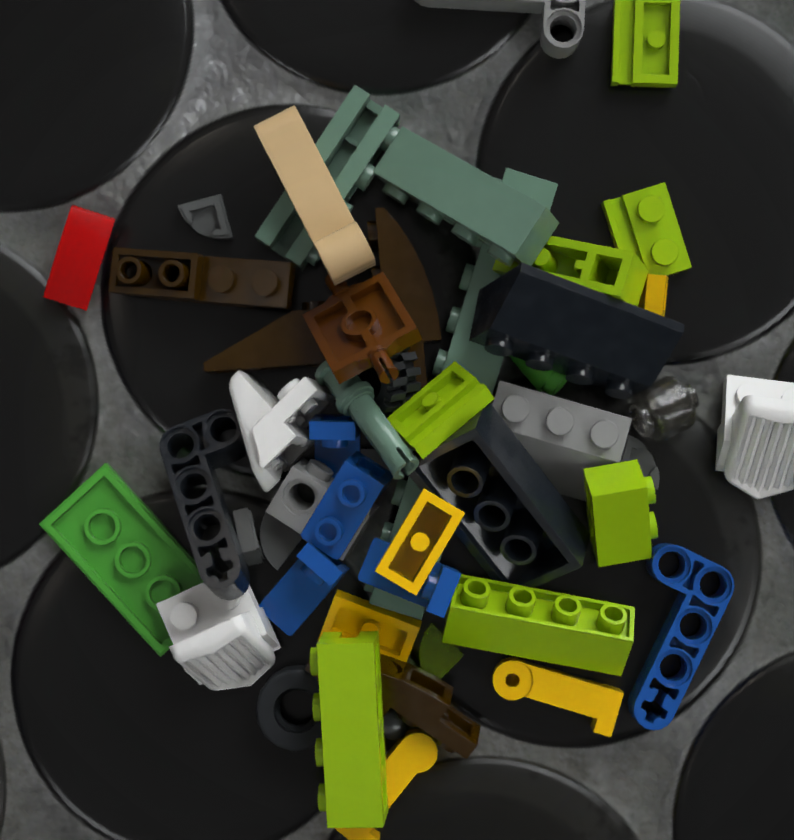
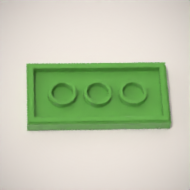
(123, 551)

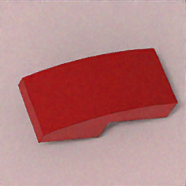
(79, 257)

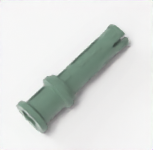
(356, 400)

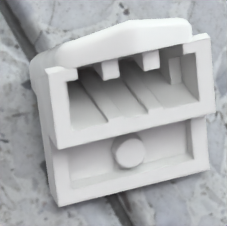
(273, 428)
(757, 435)
(219, 639)

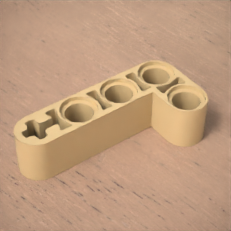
(315, 195)

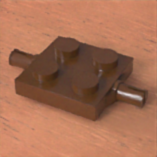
(362, 328)

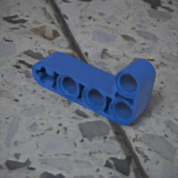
(671, 640)

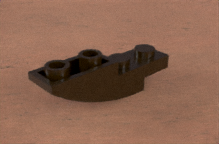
(202, 278)
(408, 279)
(425, 703)

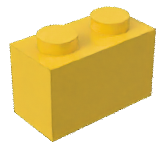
(419, 541)

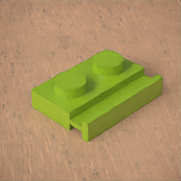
(645, 43)
(648, 226)
(440, 409)

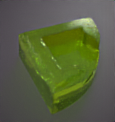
(437, 656)

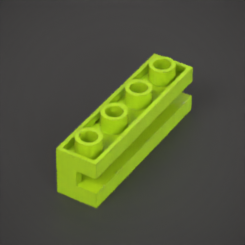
(540, 625)
(351, 730)

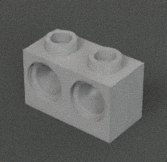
(294, 511)

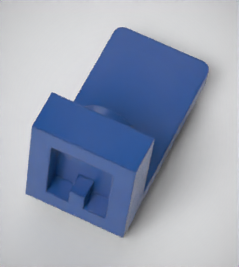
(335, 439)
(346, 504)
(302, 588)
(434, 593)

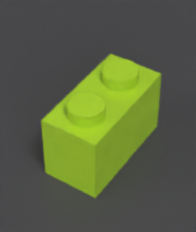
(619, 512)

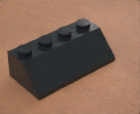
(573, 331)
(512, 511)

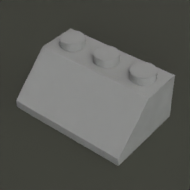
(561, 434)

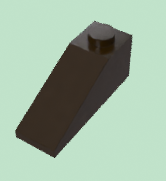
(279, 345)

